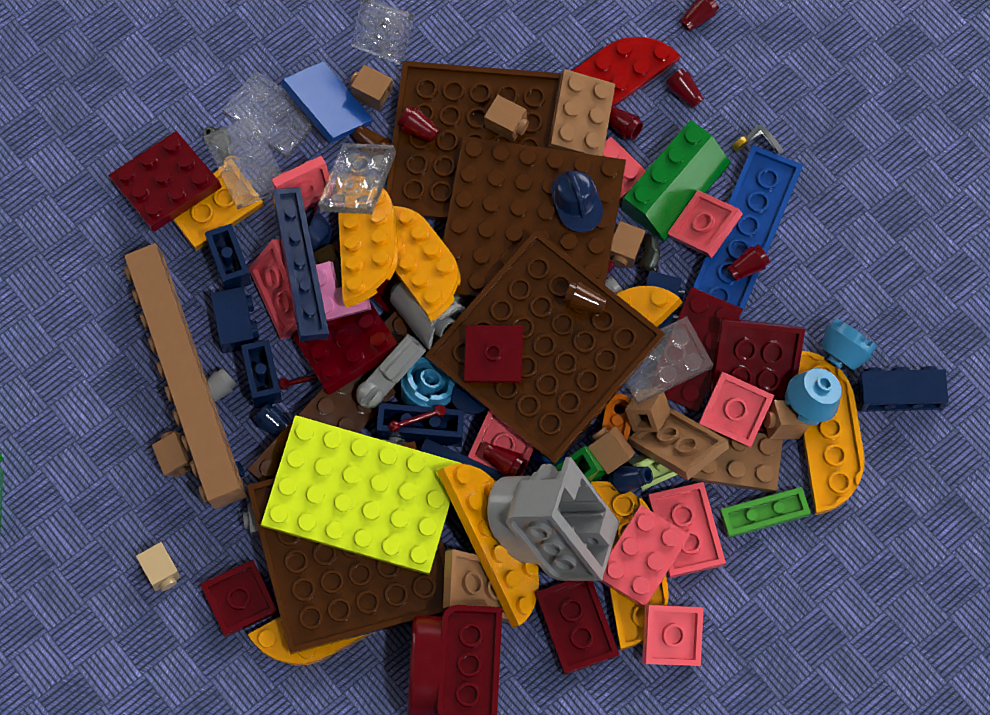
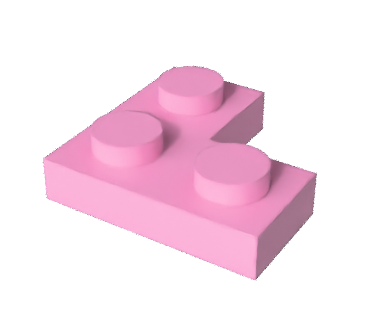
(332, 295)

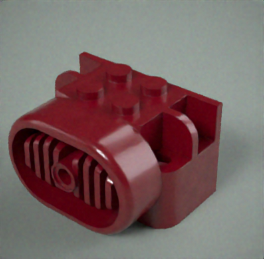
(455, 662)

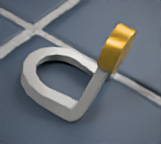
(757, 131)

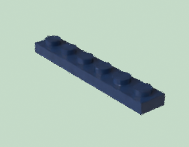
(300, 264)

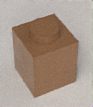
(371, 87)
(506, 118)
(626, 245)
(648, 415)
(782, 422)
(610, 448)
(172, 455)

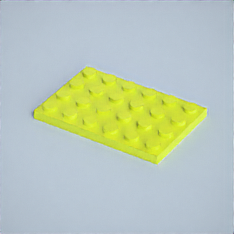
(359, 495)

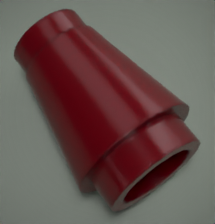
(699, 13)
(685, 88)
(625, 123)
(417, 124)
(749, 263)
(505, 460)

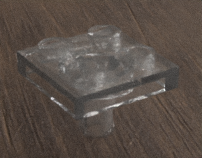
(382, 30)

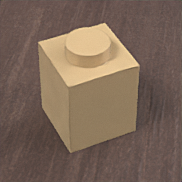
(158, 567)

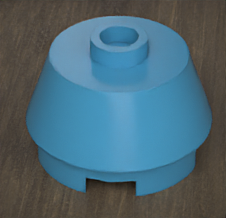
(846, 345)
(426, 385)
(814, 395)

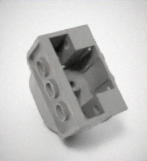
(553, 522)

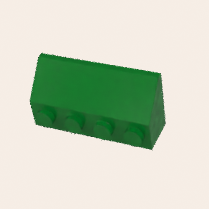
(665, 189)

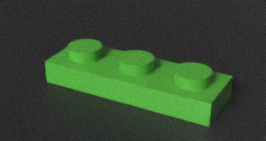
(765, 512)

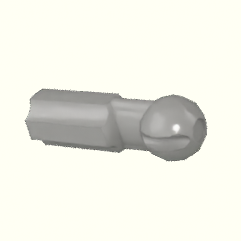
(389, 372)

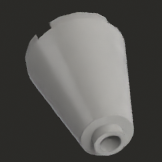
(426, 331)

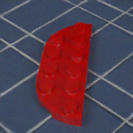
(629, 64)

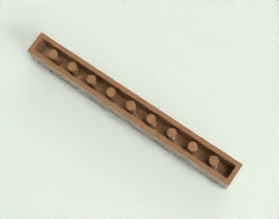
(185, 377)

